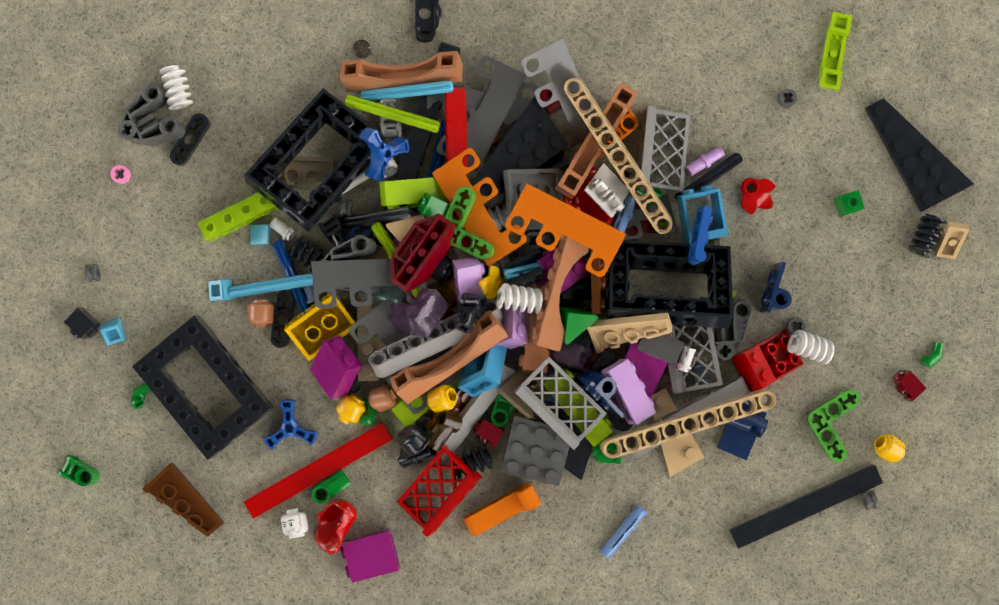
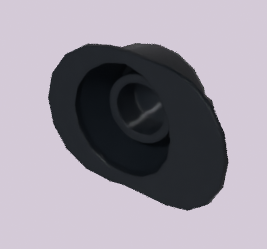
(413, 440)

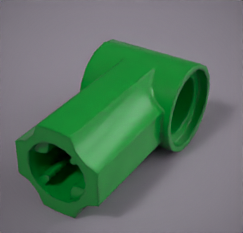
(332, 486)

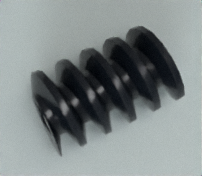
(926, 235)
(305, 253)
(475, 461)

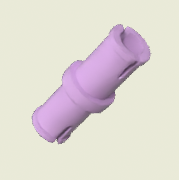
(704, 161)

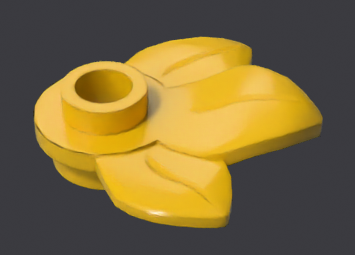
(491, 284)

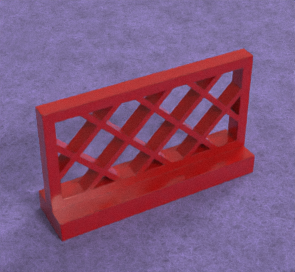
(453, 499)

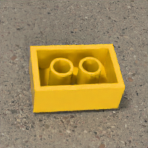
(319, 324)

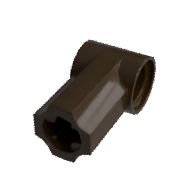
(445, 425)

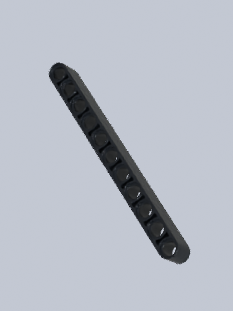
(418, 141)

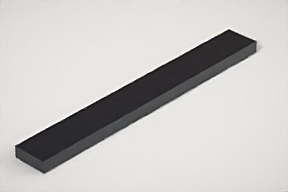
(805, 506)

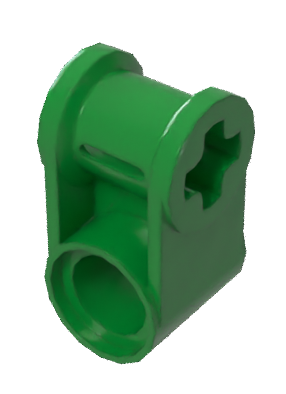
(503, 406)
(75, 469)

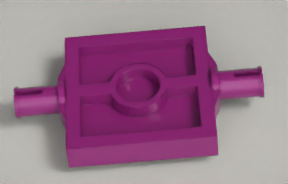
(576, 272)

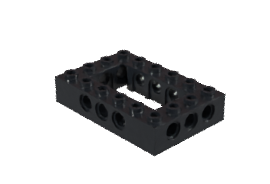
(264, 173)
(712, 311)
(200, 431)

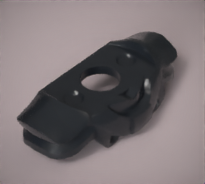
(426, 28)

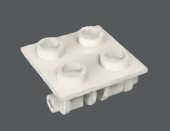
(607, 190)

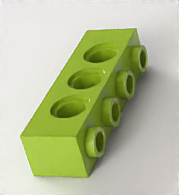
(235, 217)

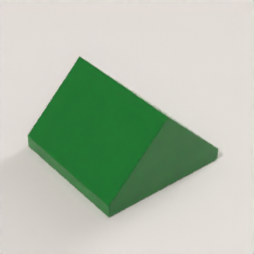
(575, 322)

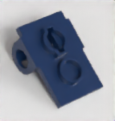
(772, 290)
(601, 389)
(741, 433)

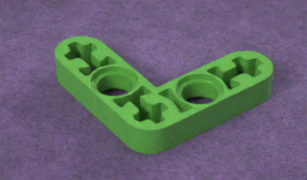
(460, 223)
(826, 418)

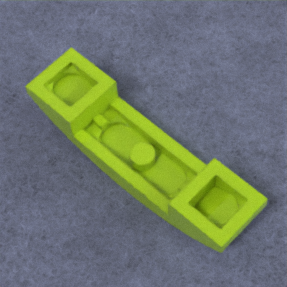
(833, 51)

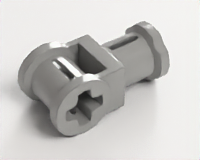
(387, 126)

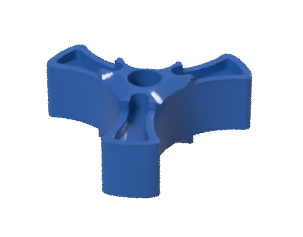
(381, 152)
(290, 427)

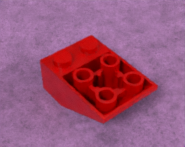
(766, 361)

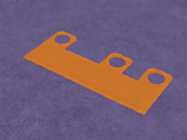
(566, 220)
(479, 222)

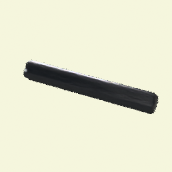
(715, 173)
(378, 216)

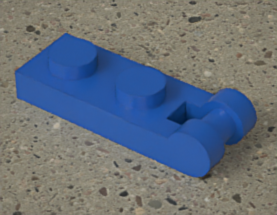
(699, 235)

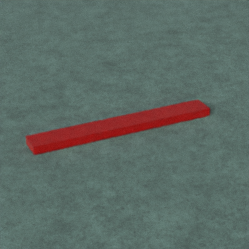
(456, 135)
(318, 470)

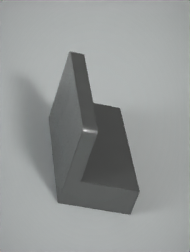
(662, 347)

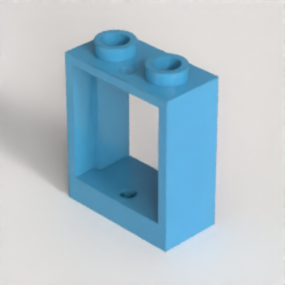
(718, 212)
(475, 381)

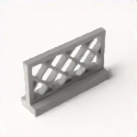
(646, 144)
(678, 377)
(547, 415)

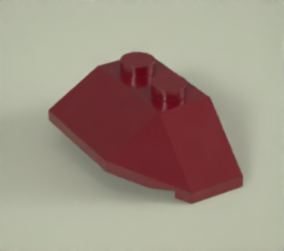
(421, 251)

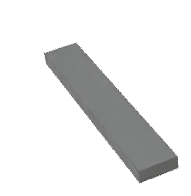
(473, 411)

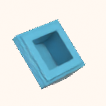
(260, 234)
(219, 290)
(112, 331)

